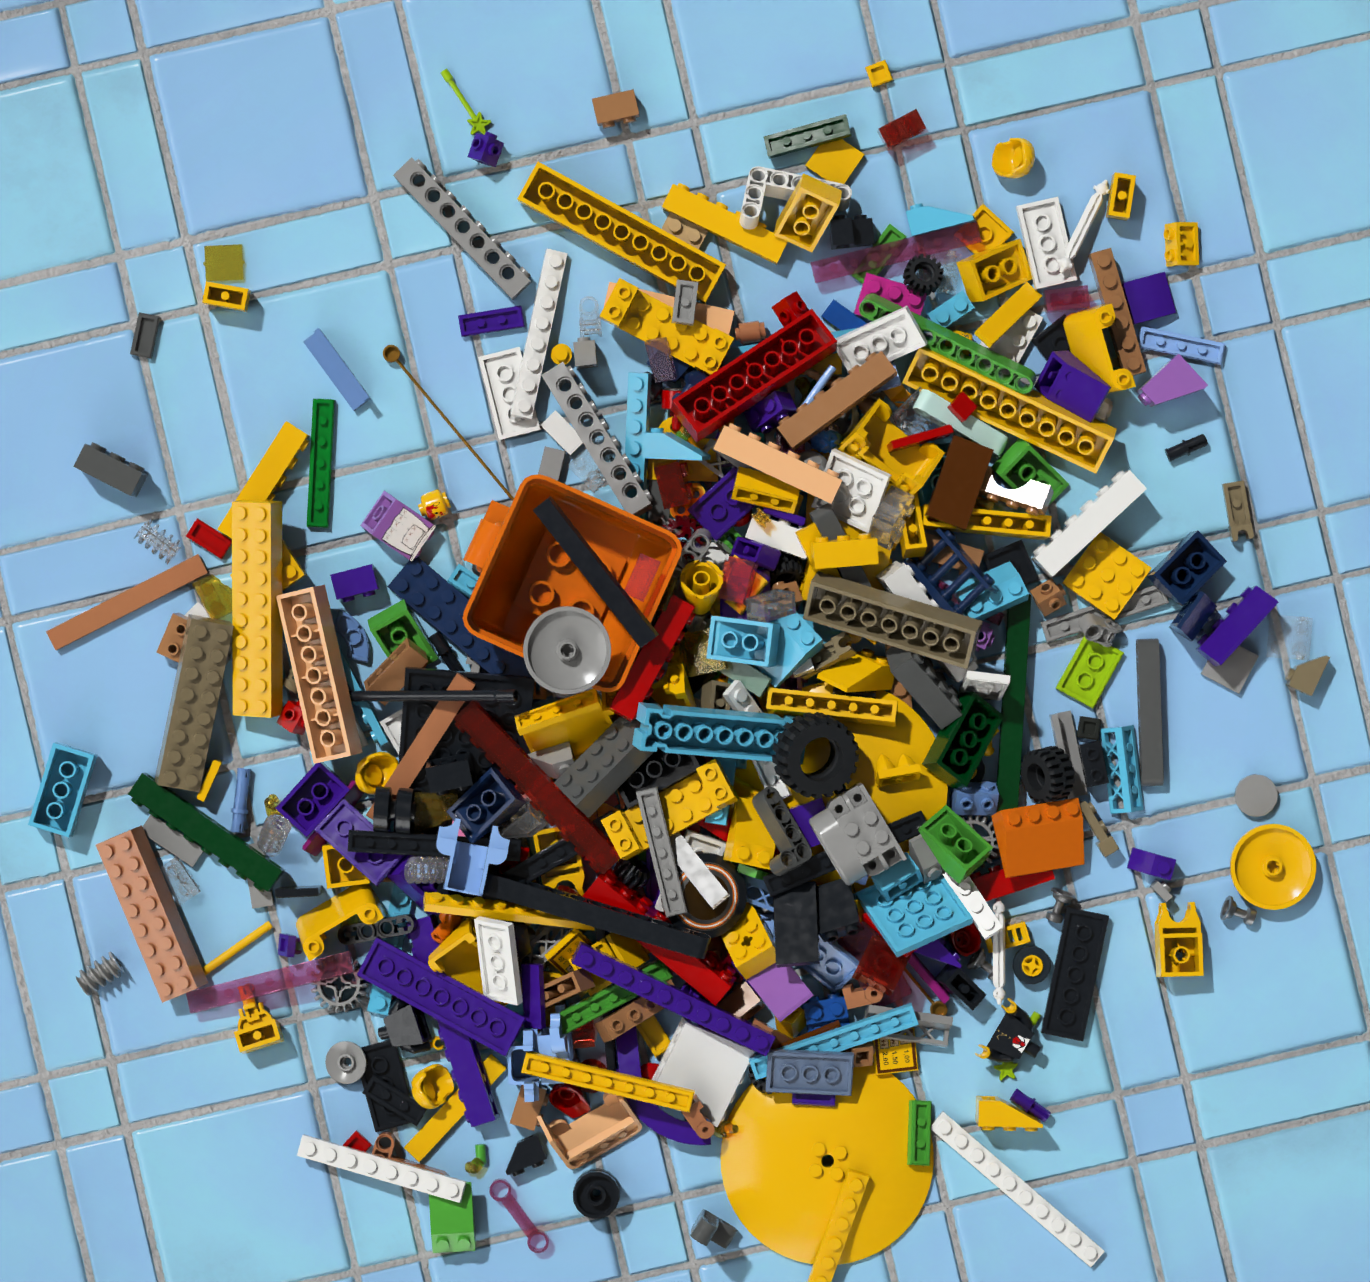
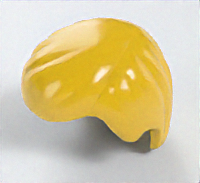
(1013, 158)
(374, 771)
(432, 1086)

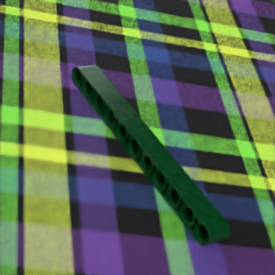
(1013, 705)

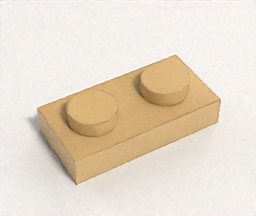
(685, 230)

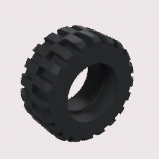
(833, 773)

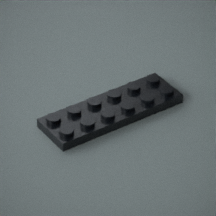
(1074, 974)

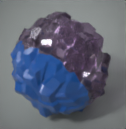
(826, 439)

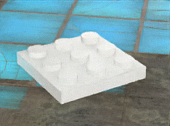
(859, 491)

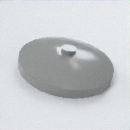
(567, 650)

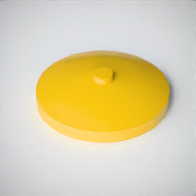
(1272, 866)

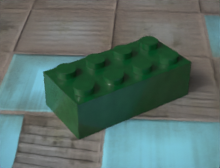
(963, 742)

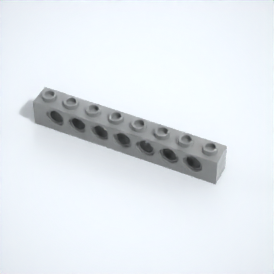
(406, 177)
(555, 379)

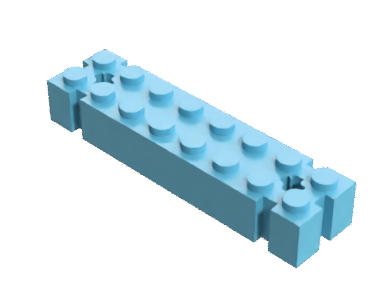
(708, 731)

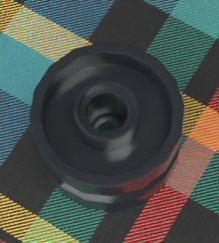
(596, 1206)

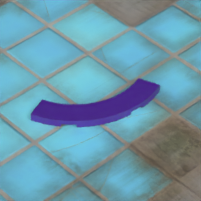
(666, 1124)

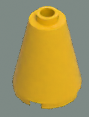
(701, 584)

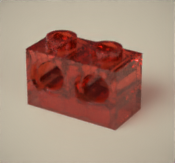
(901, 129)
(584, 1035)

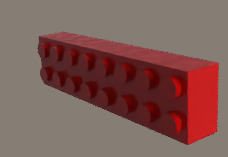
(754, 375)
(705, 975)

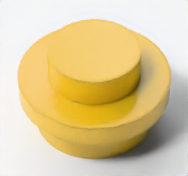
(561, 353)

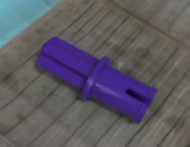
(1030, 1105)

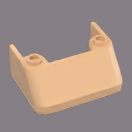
(593, 1132)

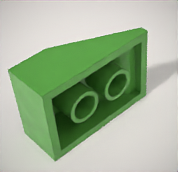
(1024, 464)
(396, 625)
(955, 844)
(453, 1223)

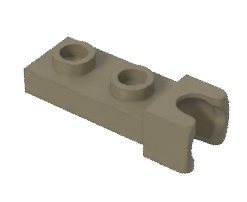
(1237, 510)
(832, 653)
(1105, 843)

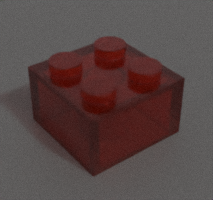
(674, 483)
(880, 966)

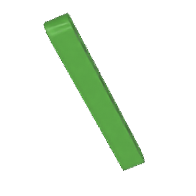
(959, 343)

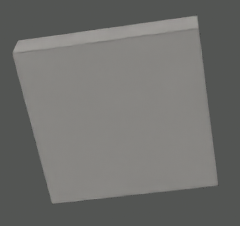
(1233, 671)

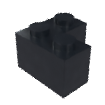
(851, 233)

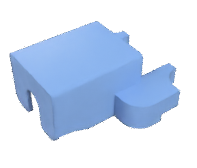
(467, 861)
(553, 1042)
(515, 1065)

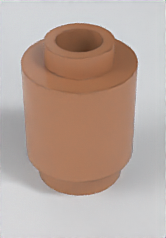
(750, 332)

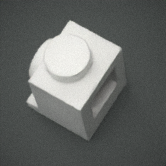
(1105, 410)

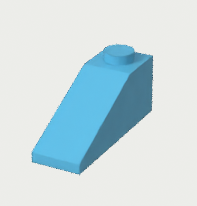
(930, 219)
(667, 445)

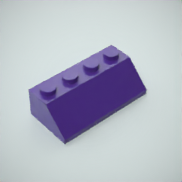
(1236, 625)

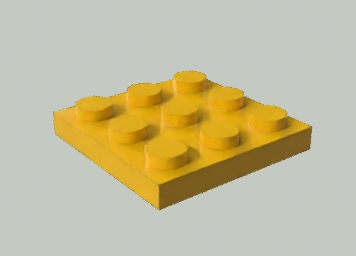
(1106, 575)

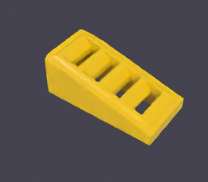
(1023, 929)

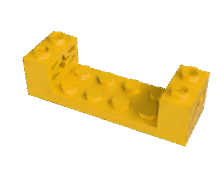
(652, 319)
(682, 807)

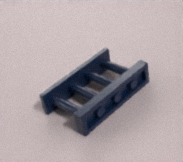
(931, 582)

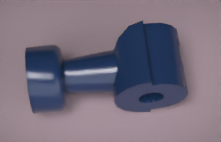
(690, 380)

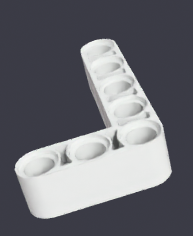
(768, 187)

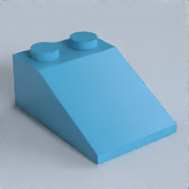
(743, 641)
(795, 647)

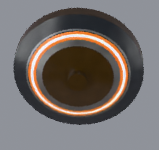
(700, 914)

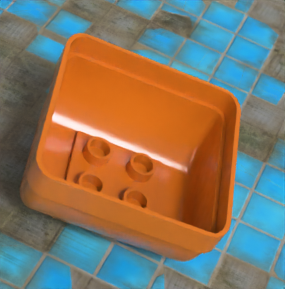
(531, 573)

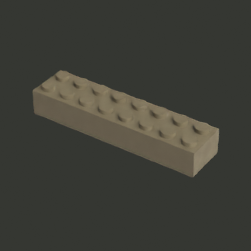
(892, 619)
(193, 703)

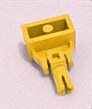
(256, 1028)

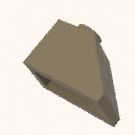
(1306, 675)

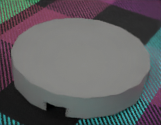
(1256, 795)

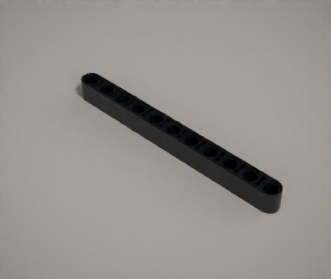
(596, 914)

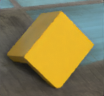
(792, 1024)

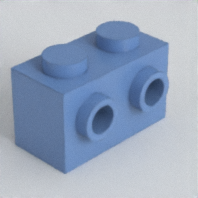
(975, 799)

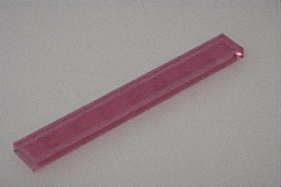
(895, 252)
(270, 982)

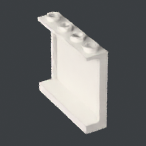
(705, 1064)

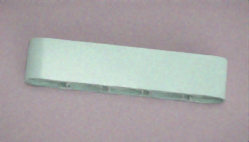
(935, 410)

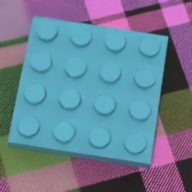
(916, 915)

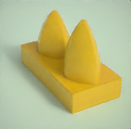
(889, 775)

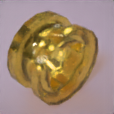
(761, 518)

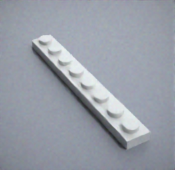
(538, 334)
(381, 1168)

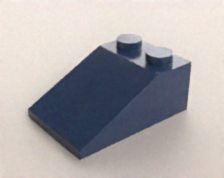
(1194, 616)
(486, 805)

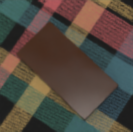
(959, 482)

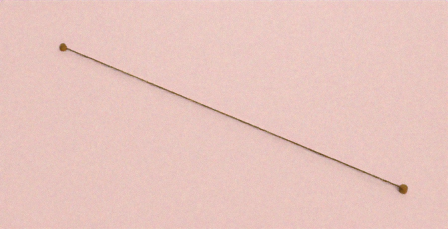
(392, 354)

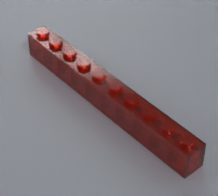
(538, 786)

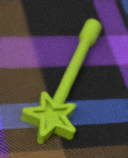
(476, 121)
(1007, 1067)

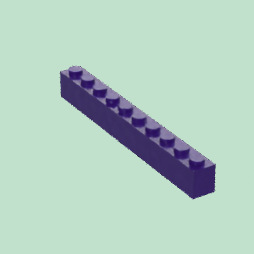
(673, 998)
(460, 1048)

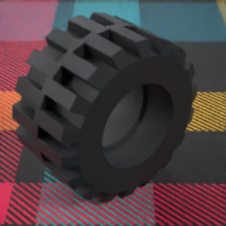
(1047, 774)

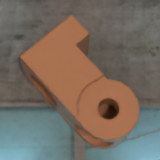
(860, 996)
(701, 1124)

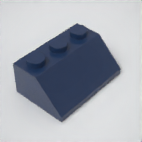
(1187, 568)

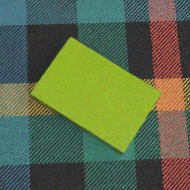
(1089, 671)

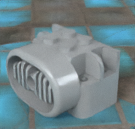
(856, 835)

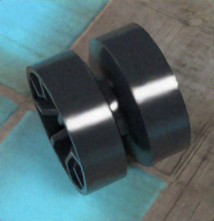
(400, 810)

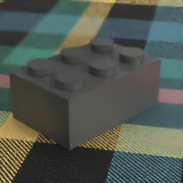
(111, 469)

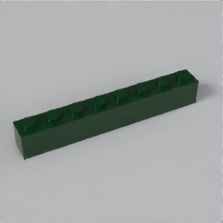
(207, 832)

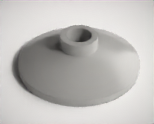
(337, 1066)

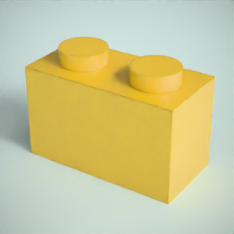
(1120, 196)
(226, 296)

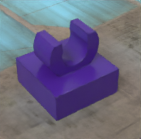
(287, 945)

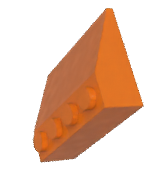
(1040, 837)

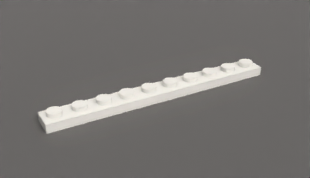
(1016, 1189)

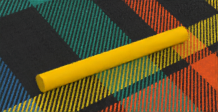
(237, 947)

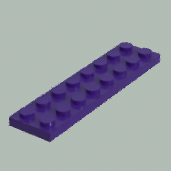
(441, 996)

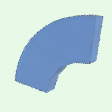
(354, 635)

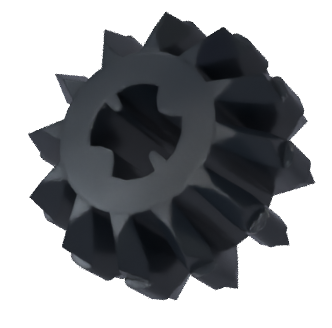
(632, 873)

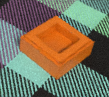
(496, 512)

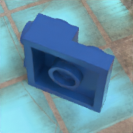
(825, 1011)

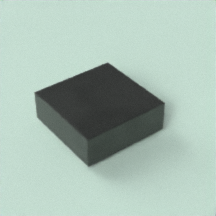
(1088, 728)

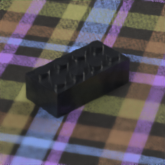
(659, 771)

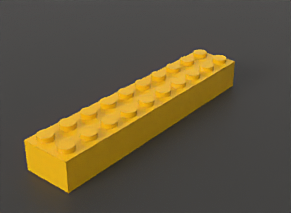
(619, 231)
(1022, 415)
(255, 610)

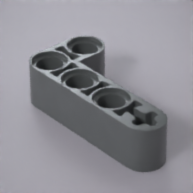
(783, 830)
(712, 1228)

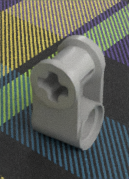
(1099, 629)

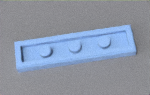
(1185, 345)

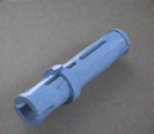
(240, 801)

